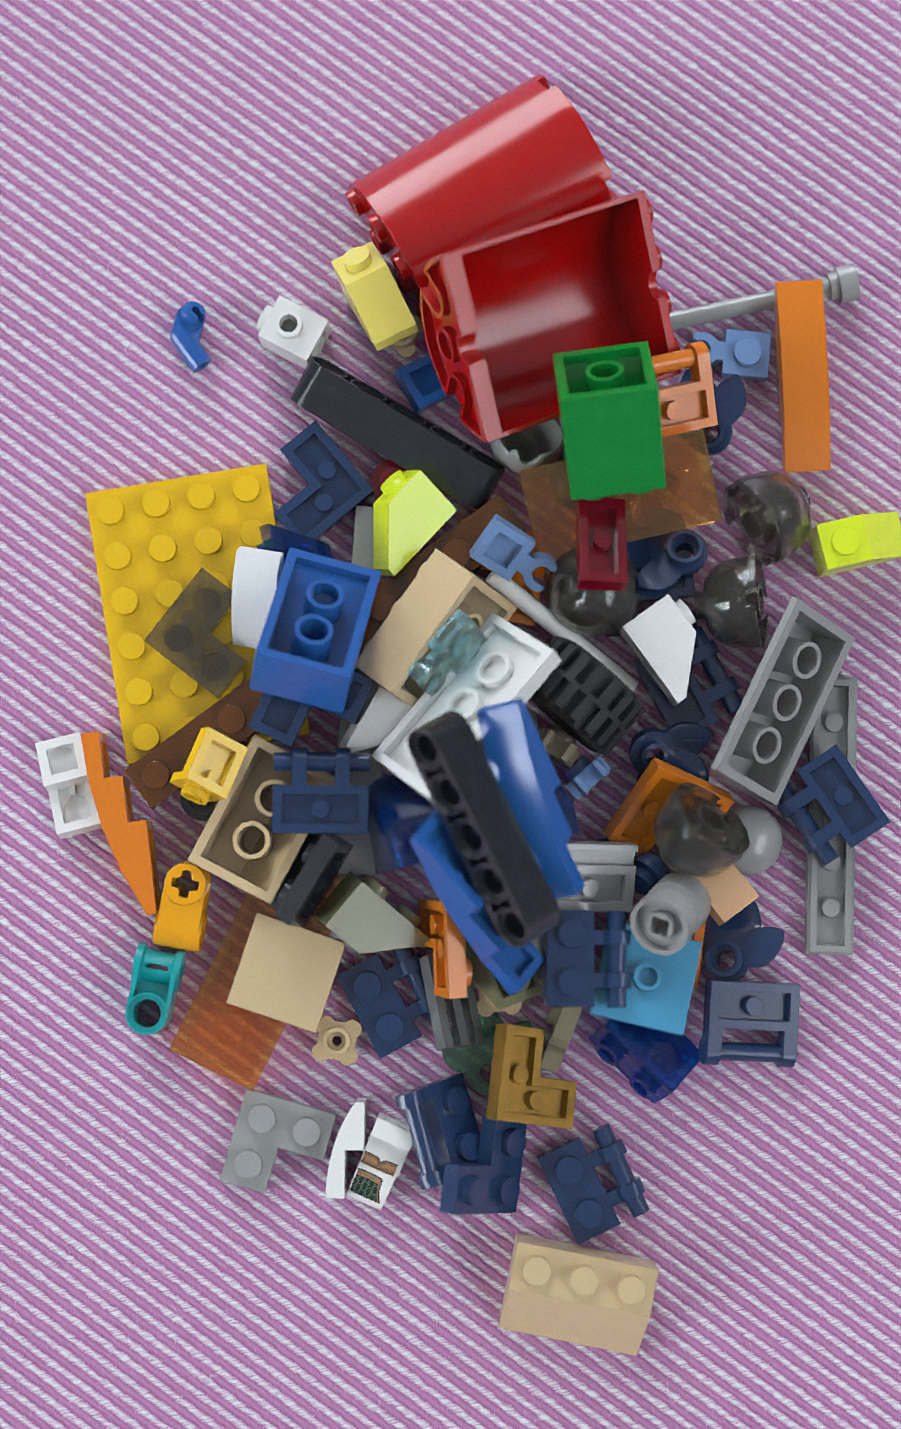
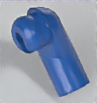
(186, 335)

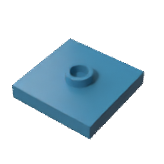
(658, 989)

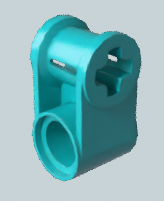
(154, 985)

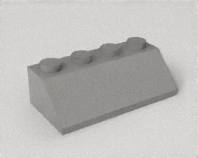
(782, 703)

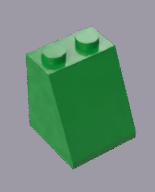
(610, 420)

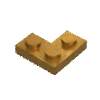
(516, 1085)

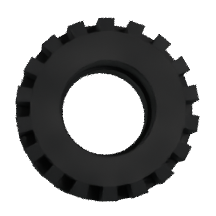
(587, 698)

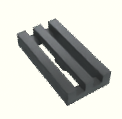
(462, 1011)

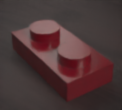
(601, 544)

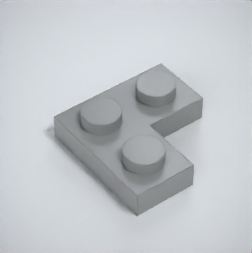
(270, 1124)

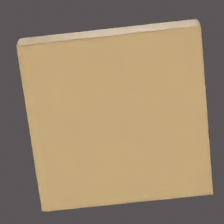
(286, 972)

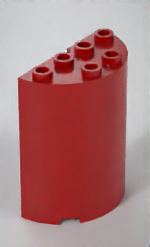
(482, 178)
(536, 292)

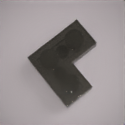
(187, 637)

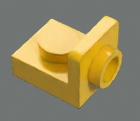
(210, 767)

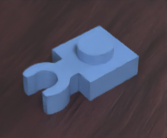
(739, 353)
(507, 550)
(585, 776)

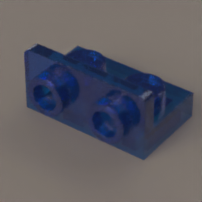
(647, 1057)

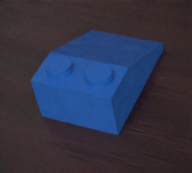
(314, 630)

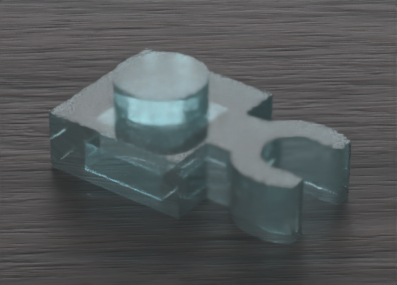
(451, 650)

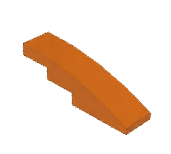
(802, 375)
(129, 839)

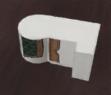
(381, 1161)

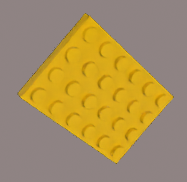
(146, 553)

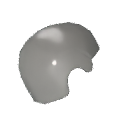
(529, 446)
(764, 838)

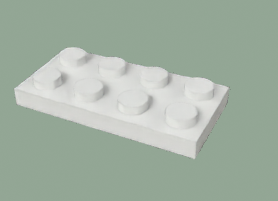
(505, 669)

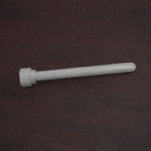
(838, 285)

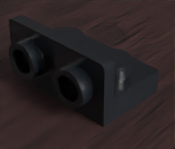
(310, 877)

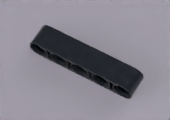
(397, 432)
(483, 828)

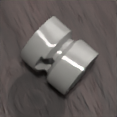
(670, 913)

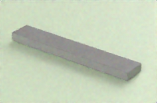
(831, 887)

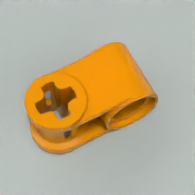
(183, 915)

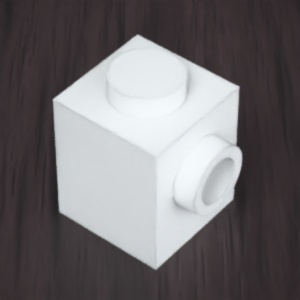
(292, 331)

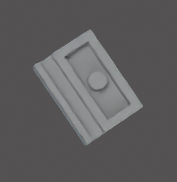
(607, 876)

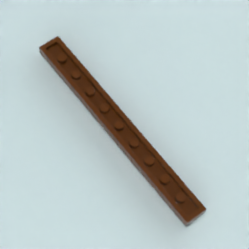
(235, 710)

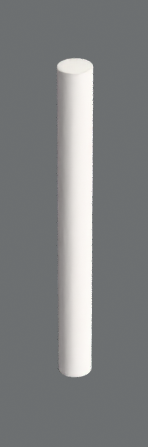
(544, 618)

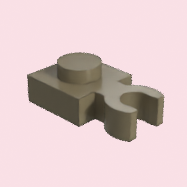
(559, 746)
(563, 1025)

